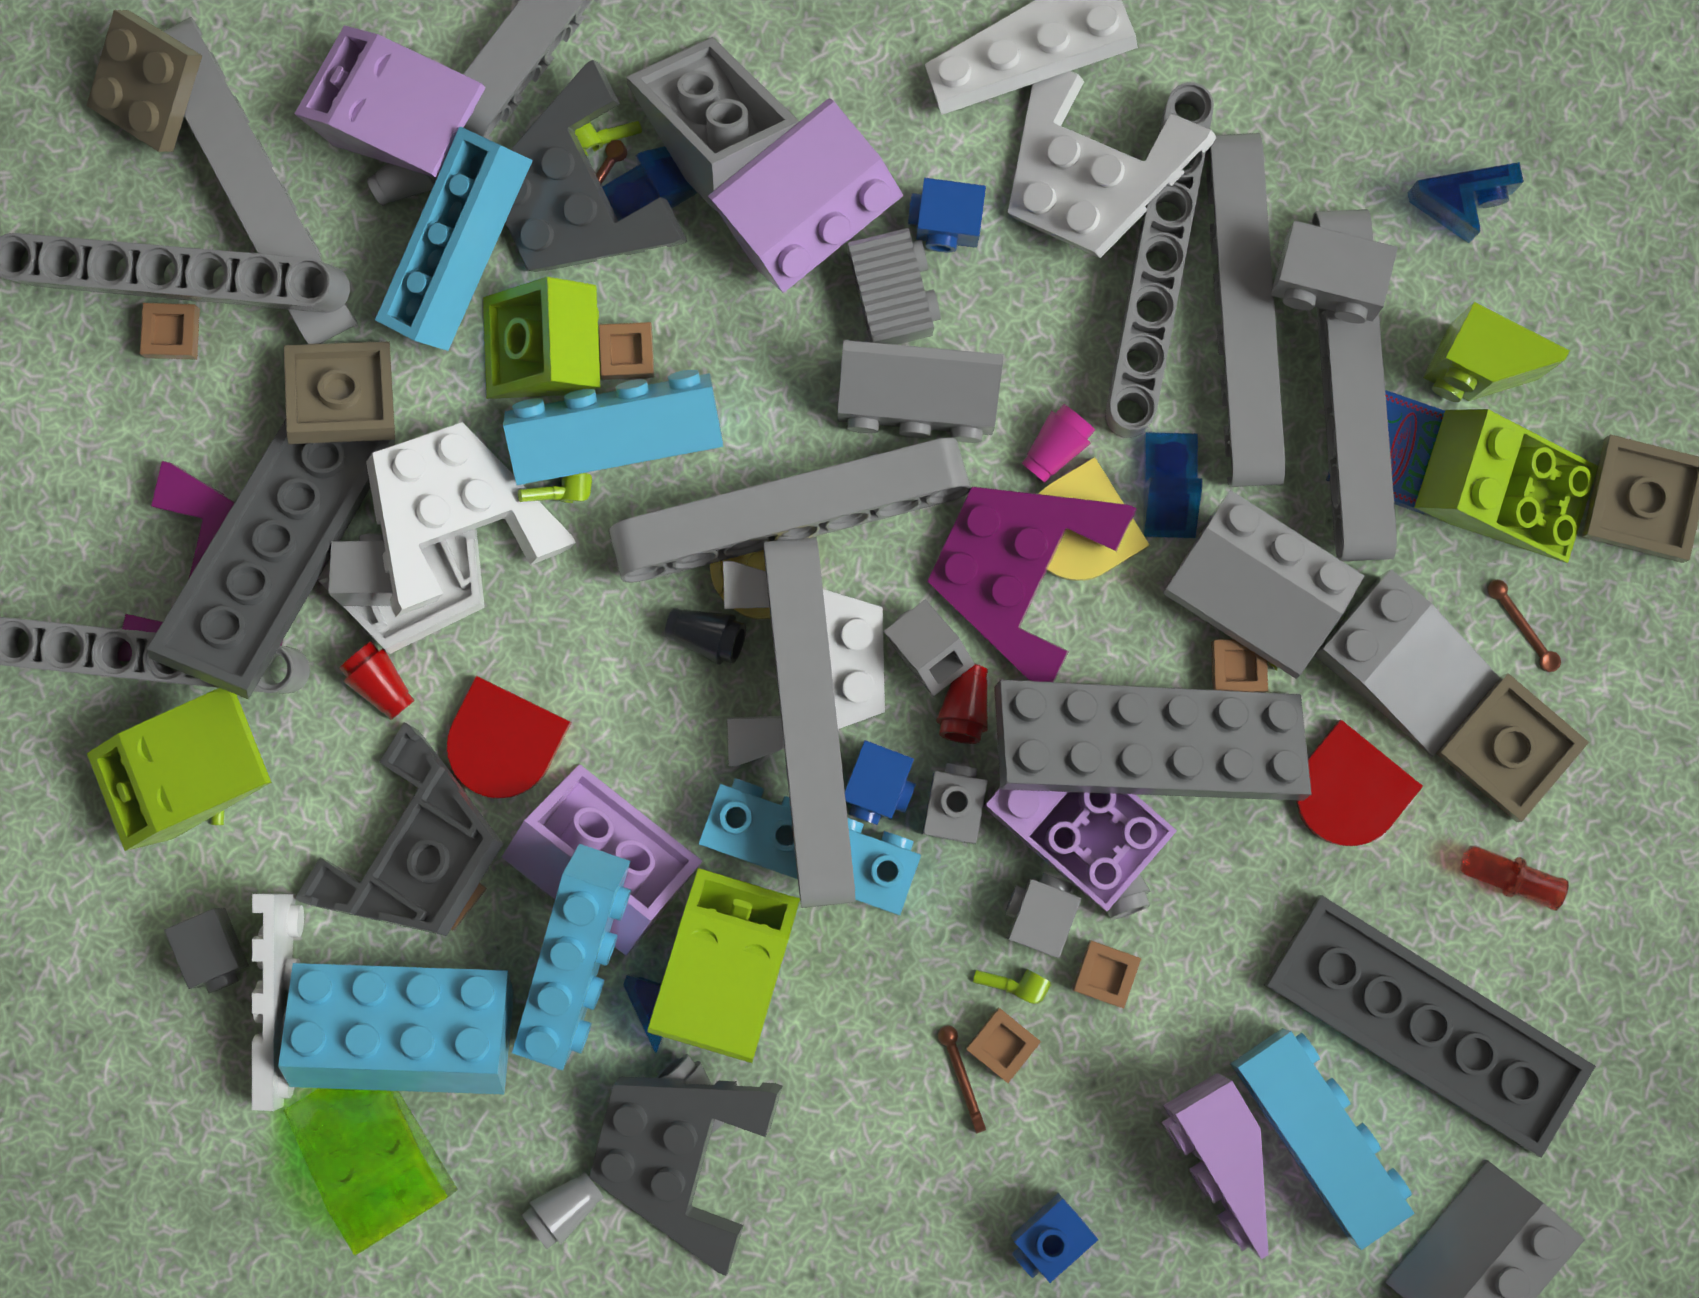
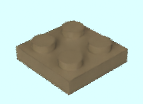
(144, 80)
(338, 392)
(1645, 499)
(1512, 747)

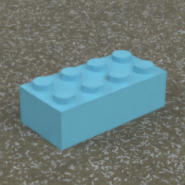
(397, 1028)

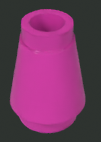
(1058, 442)

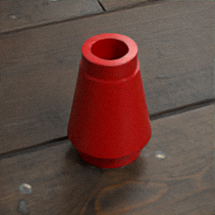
(377, 680)
(965, 707)

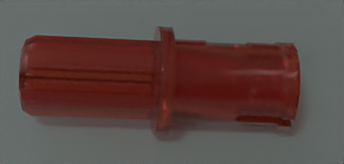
(1514, 877)

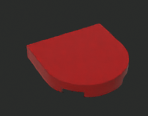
(502, 741)
(1353, 789)

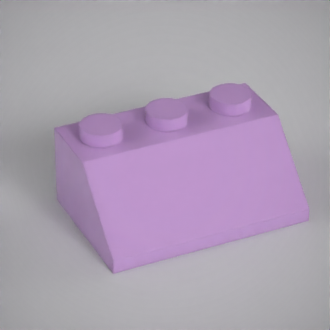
(805, 195)
(596, 816)

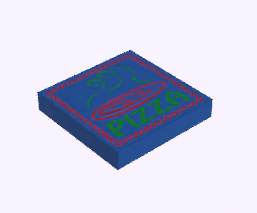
(1412, 436)

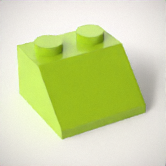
(541, 339)
(1489, 355)

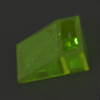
(368, 1161)

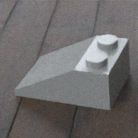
(709, 113)
(1407, 662)

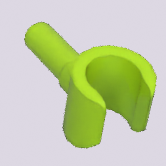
(590, 138)
(572, 488)
(1031, 987)

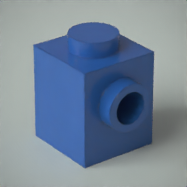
(947, 214)
(879, 783)
(1052, 1239)

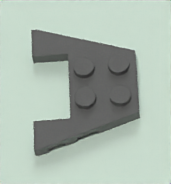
(561, 206)
(428, 859)
(656, 1150)

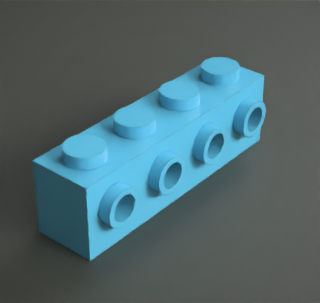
(453, 239)
(612, 427)
(763, 835)
(571, 955)
(1323, 1138)

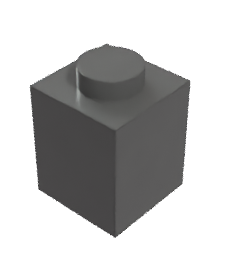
(207, 950)

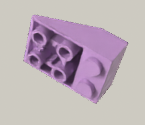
(388, 102)
(1087, 837)
(1223, 1134)

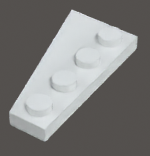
(1028, 48)
(273, 954)

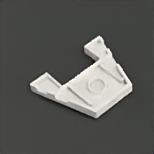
(1082, 186)
(441, 490)
(457, 571)
(855, 658)

